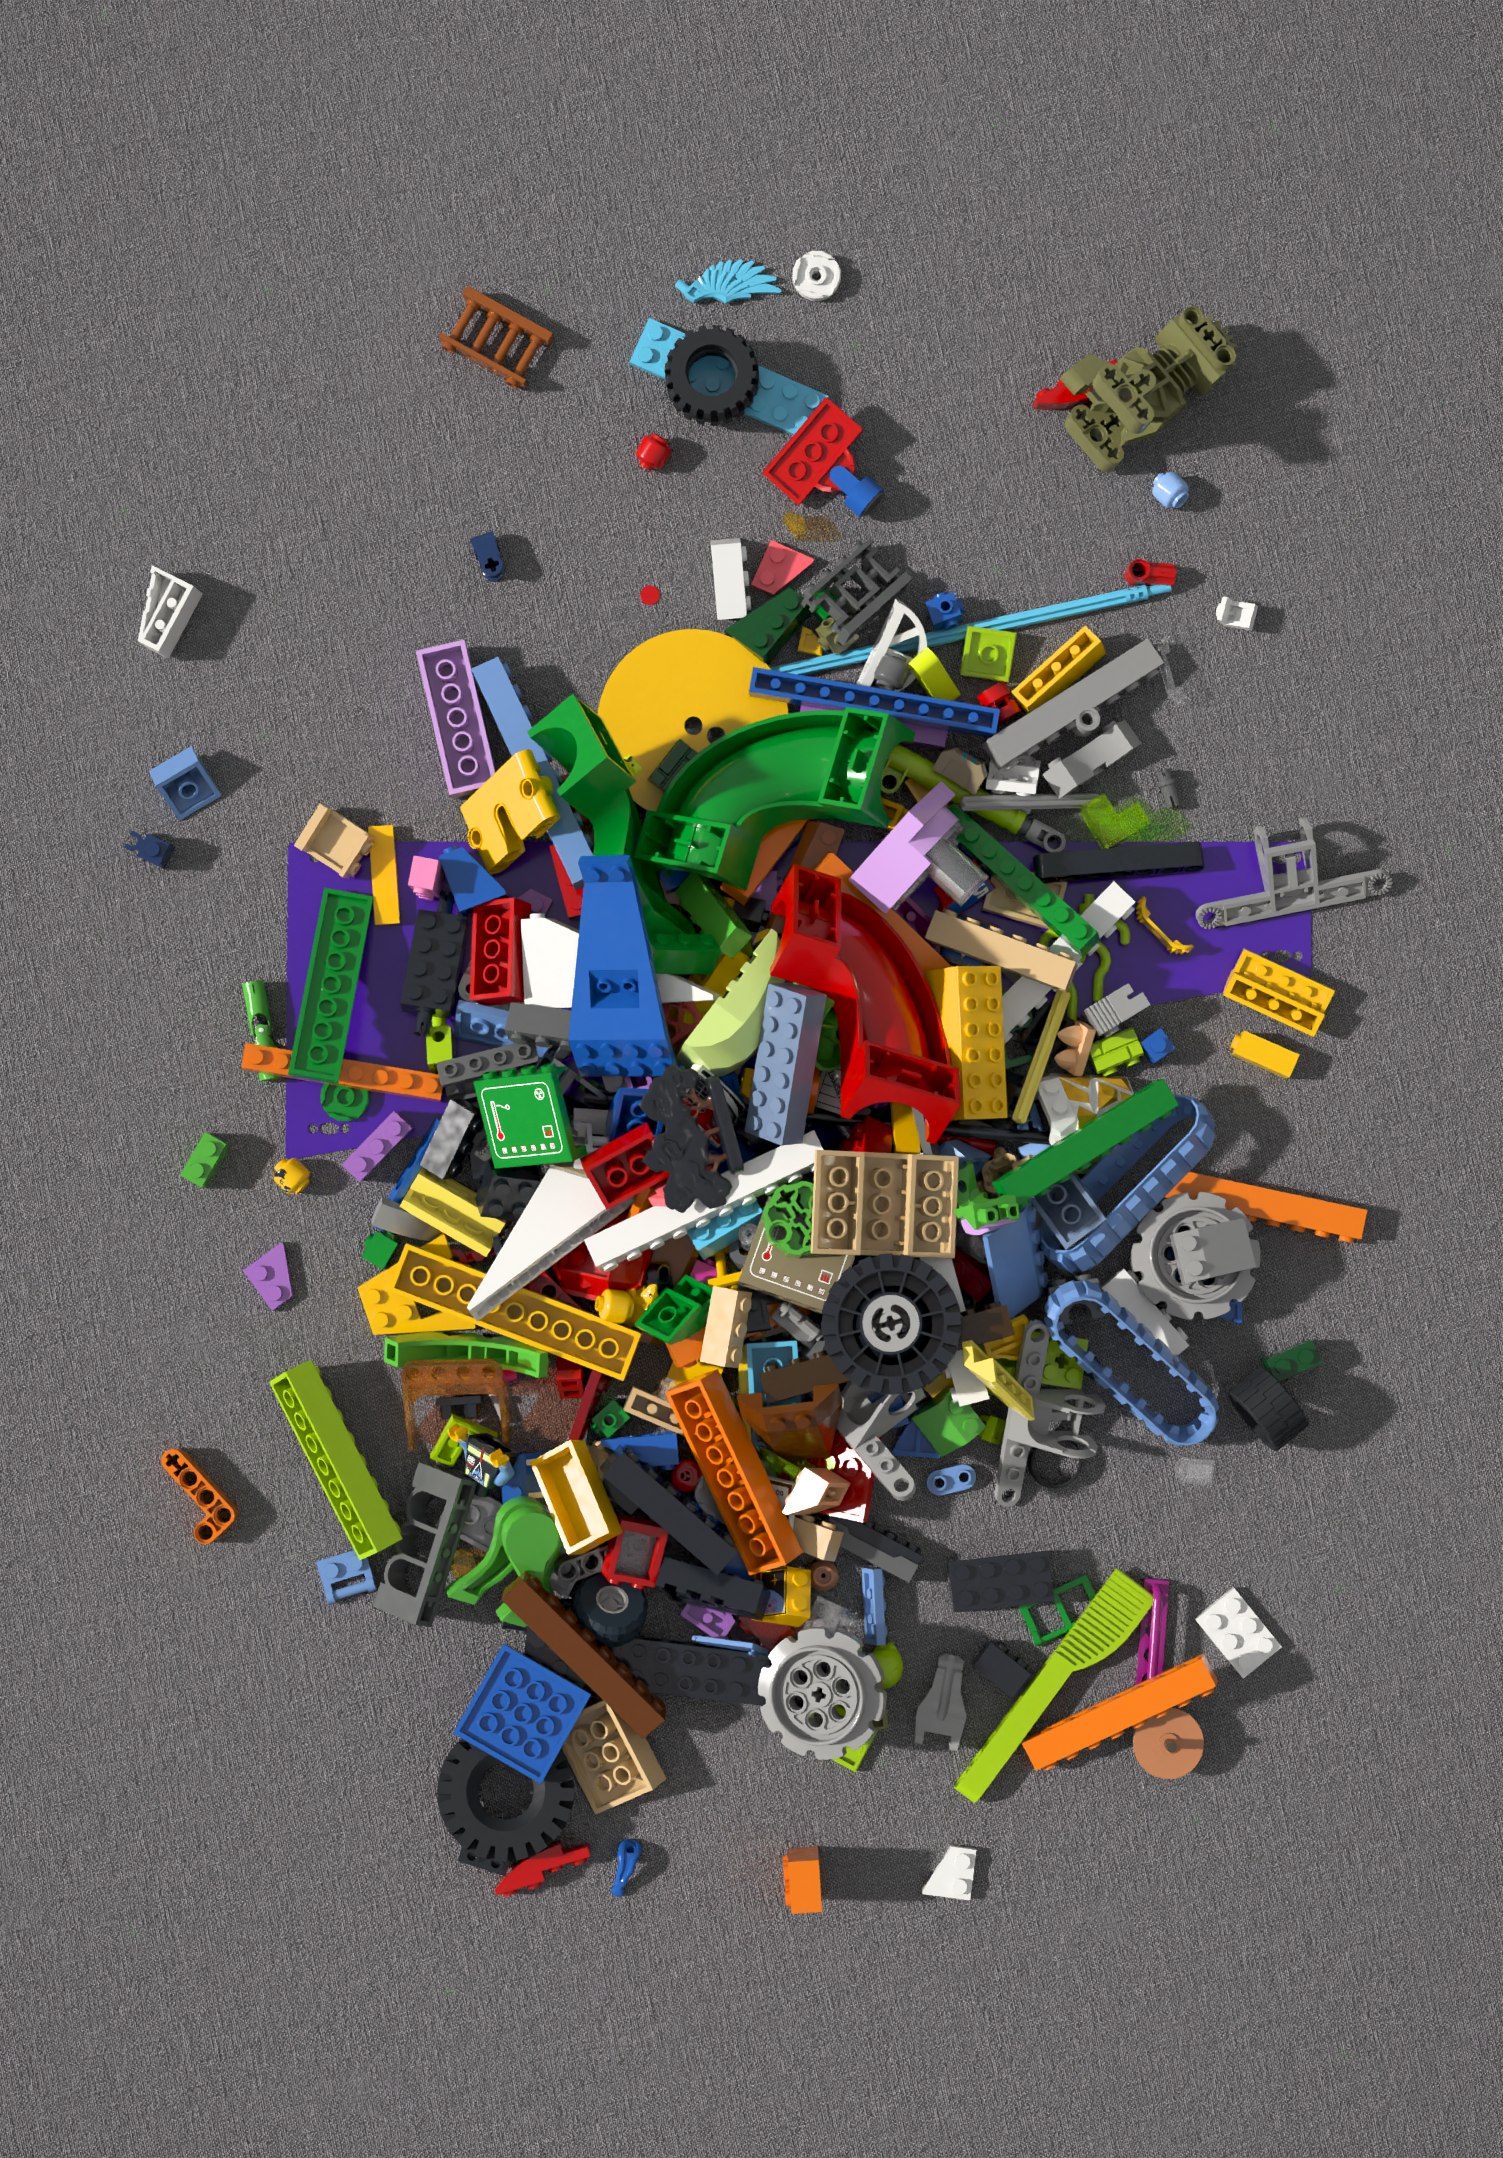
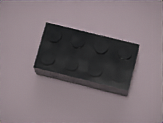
(1000, 1581)

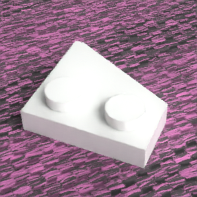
(953, 1874)

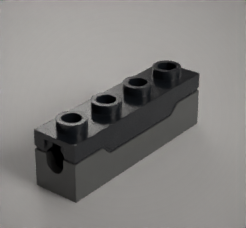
(878, 1547)

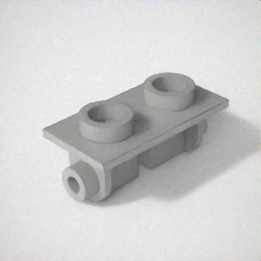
(797, 1324)

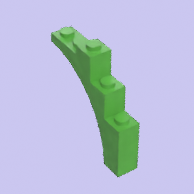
(437, 1346)

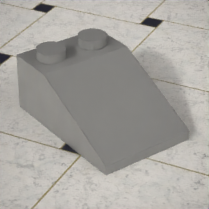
(1212, 1251)

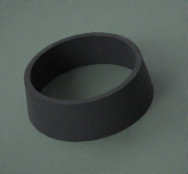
(1030, 1461)

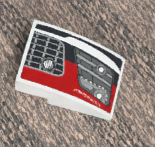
(705, 1117)

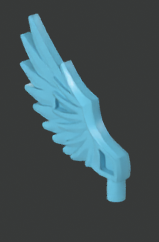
(729, 283)

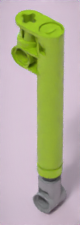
(906, 763)

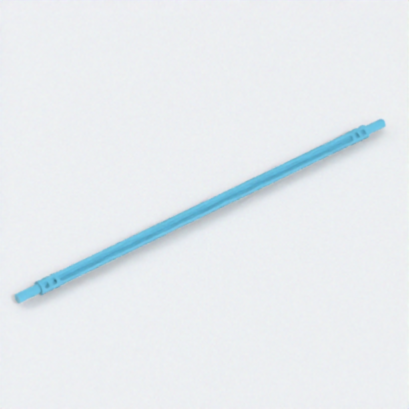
(999, 623)

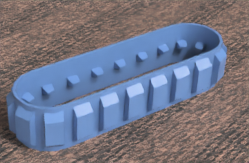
(1144, 1195)
(1177, 1435)

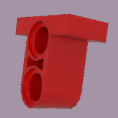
(569, 1379)

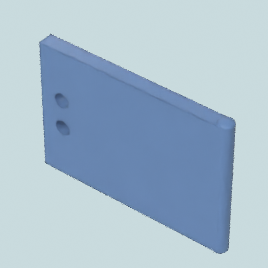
(751, 1648)

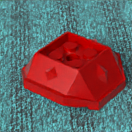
(583, 1279)

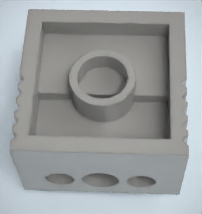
(1113, 1010)

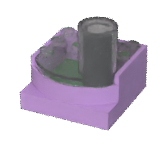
(919, 849)

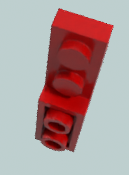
(1061, 397)
(531, 1870)

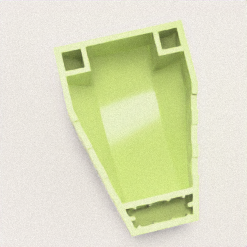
(733, 1024)

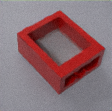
(635, 1553)

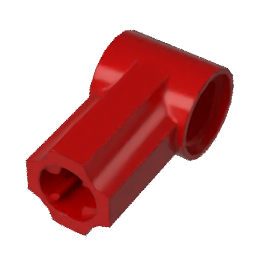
(1152, 573)

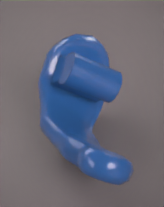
(628, 1855)

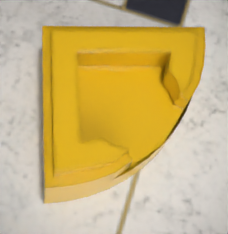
(808, 643)

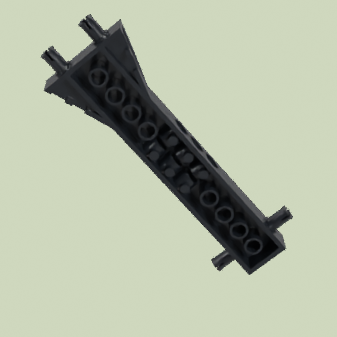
(675, 1667)

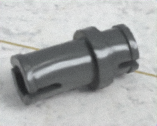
(1168, 787)

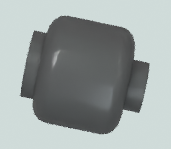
(892, 672)

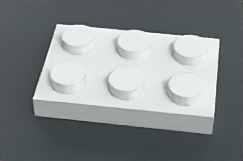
(1238, 1632)

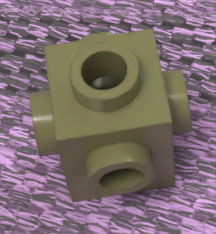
(828, 638)

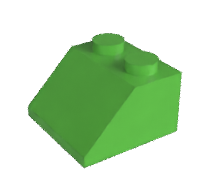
(946, 1423)

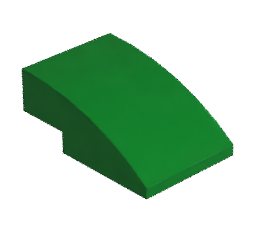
(678, 1311)

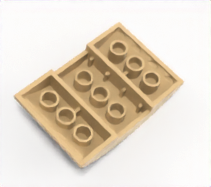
(884, 1204)

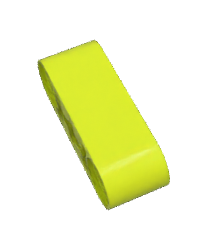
(933, 676)

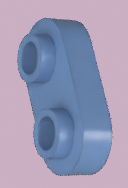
(951, 1479)

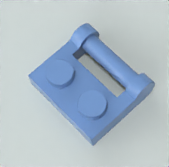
(344, 1567)

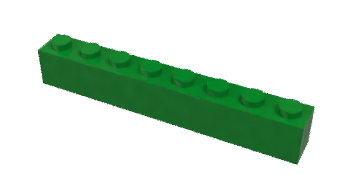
(1025, 885)
(1087, 1142)

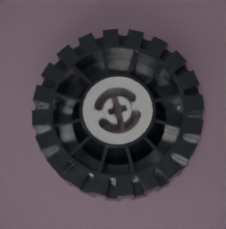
(901, 1363)

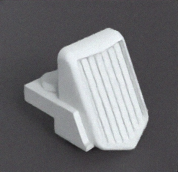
(1018, 780)

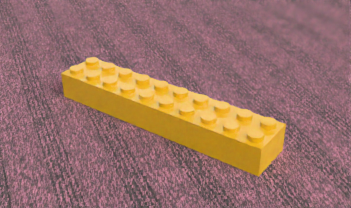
(523, 1316)

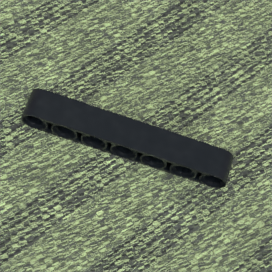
(1118, 862)

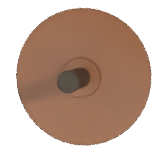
(1169, 1744)

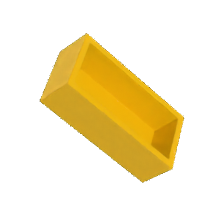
(576, 1497)

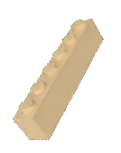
(999, 950)

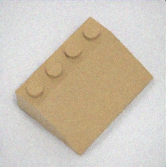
(610, 1758)

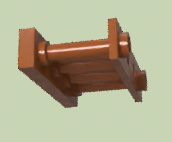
(517, 325)

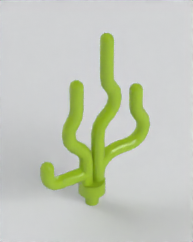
(1101, 950)

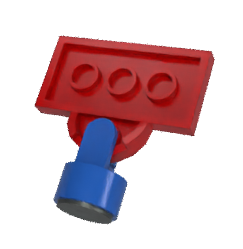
(821, 459)

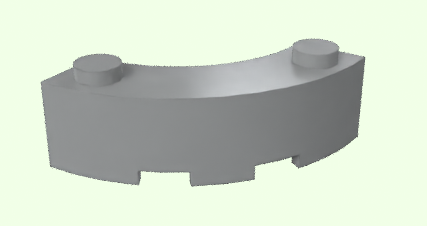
(1087, 762)

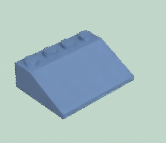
(1016, 1262)

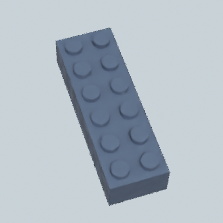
(785, 1063)

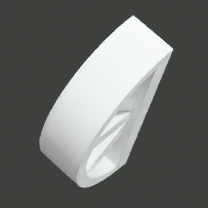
(888, 638)

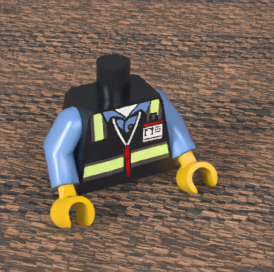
(487, 1459)

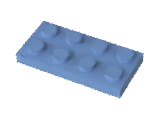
(483, 1025)

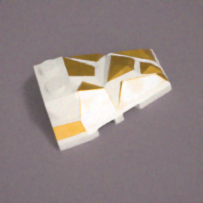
(1076, 1100)

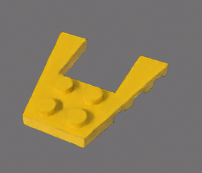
(396, 1314)

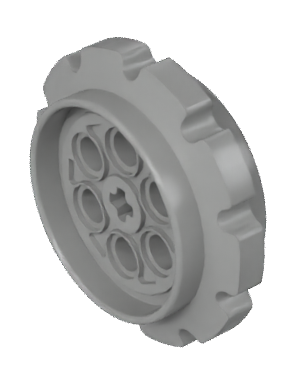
(1158, 1273)
(797, 1724)

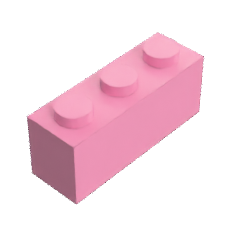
(426, 878)

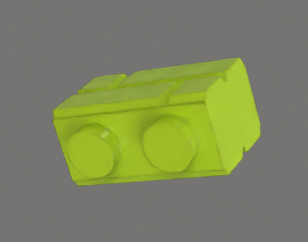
(1115, 1051)

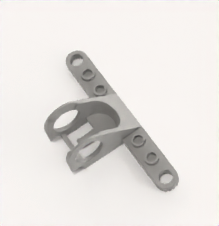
(1294, 889)
(1048, 1406)
(865, 1422)

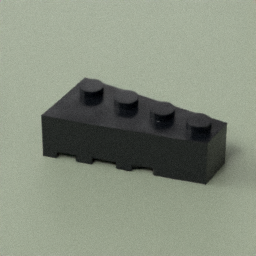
(718, 1592)

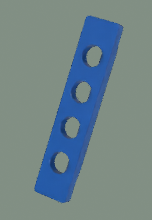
(412, 1167)

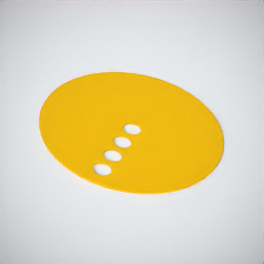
(673, 680)

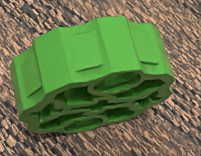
(774, 1219)

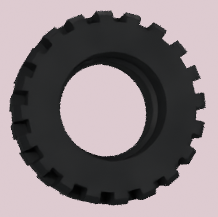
(712, 343)

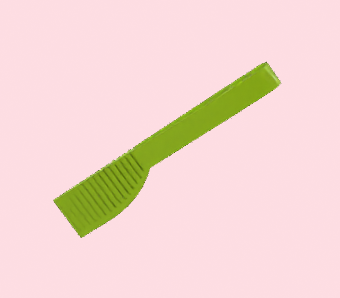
(1094, 1636)

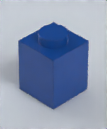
(1156, 1046)

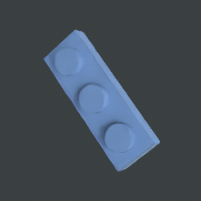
(874, 1606)

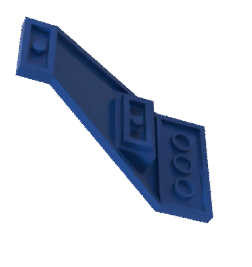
(616, 994)

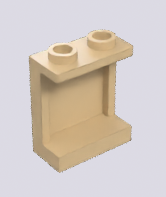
(335, 841)

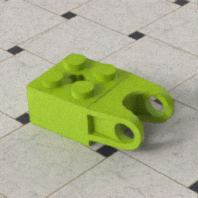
(1063, 1372)

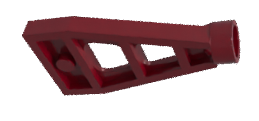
(596, 1385)

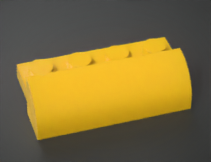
(1278, 992)

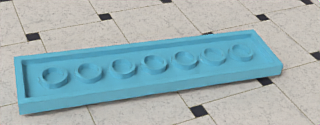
(778, 399)

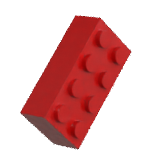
(498, 952)

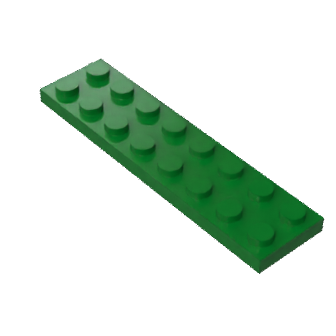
(330, 986)

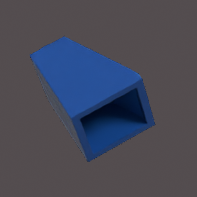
(469, 880)

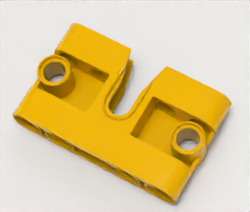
(508, 810)

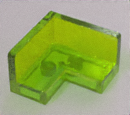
(1113, 828)

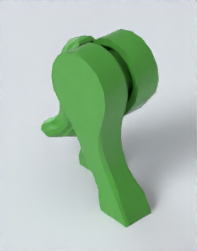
(521, 1541)

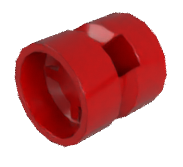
(1000, 694)

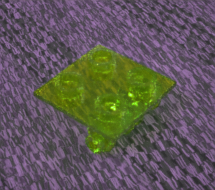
(781, 1466)

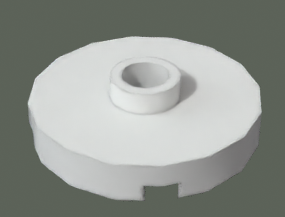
(816, 263)

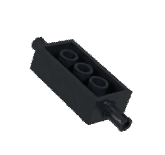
(434, 964)

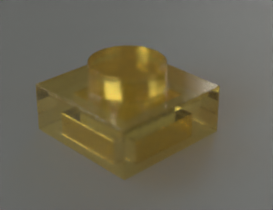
(794, 524)

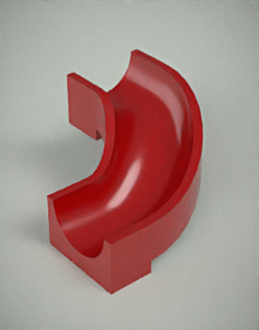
(882, 1001)

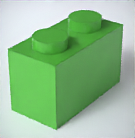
(205, 1160)

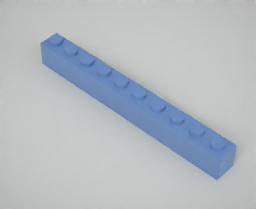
(513, 725)

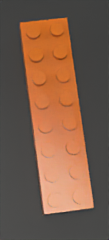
(733, 1472)

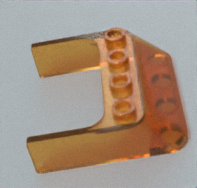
(453, 1378)

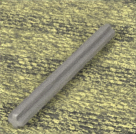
(1034, 801)

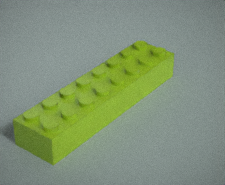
(336, 1459)

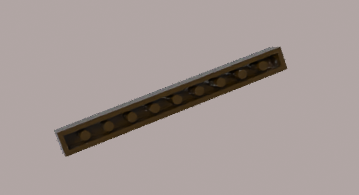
(803, 1375)

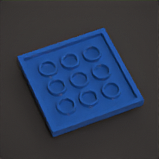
(522, 1713)

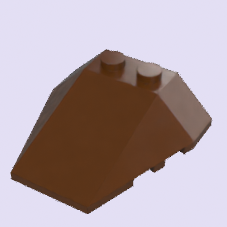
(795, 1429)

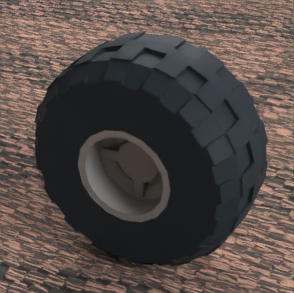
(610, 1610)

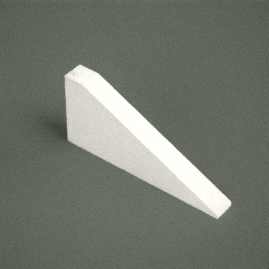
(550, 966)
(552, 1225)

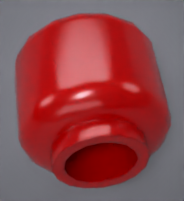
(653, 452)
(676, 1475)

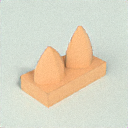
(1079, 1042)

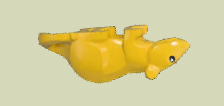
(642, 1300)

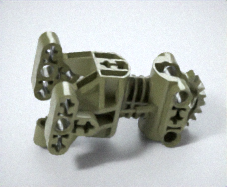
(1145, 388)

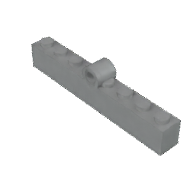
(1073, 705)

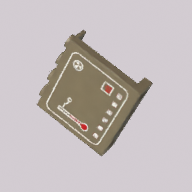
(795, 1280)

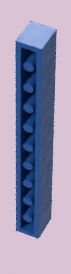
(903, 706)

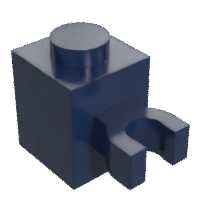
(151, 849)

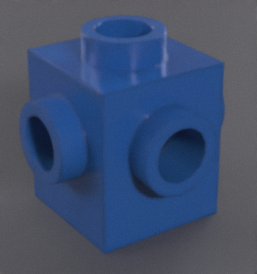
(945, 611)

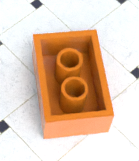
(803, 1873)

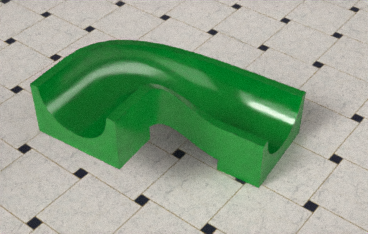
(764, 777)
(601, 793)

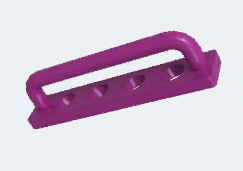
(1156, 1640)

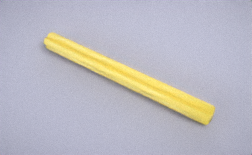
(1041, 1057)

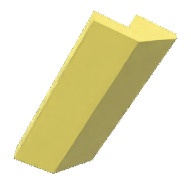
(451, 1210)
(998, 1380)

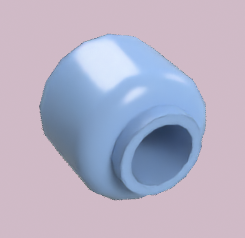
(1170, 490)

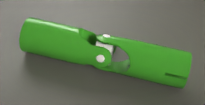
(256, 1005)

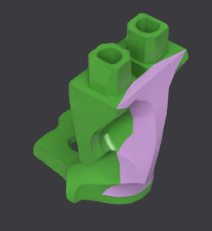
(977, 1211)

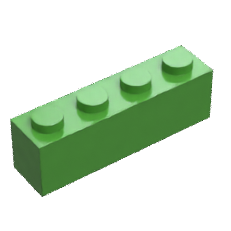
(713, 914)

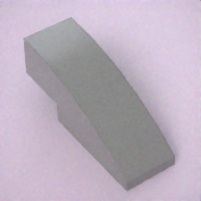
(396, 1220)

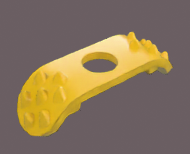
(1143, 915)

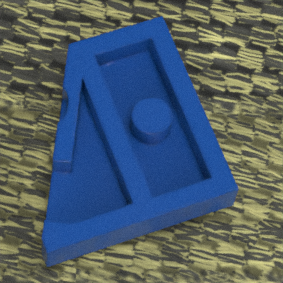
(913, 1442)

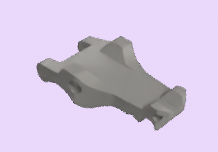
(942, 1707)

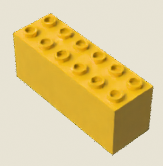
(974, 1030)

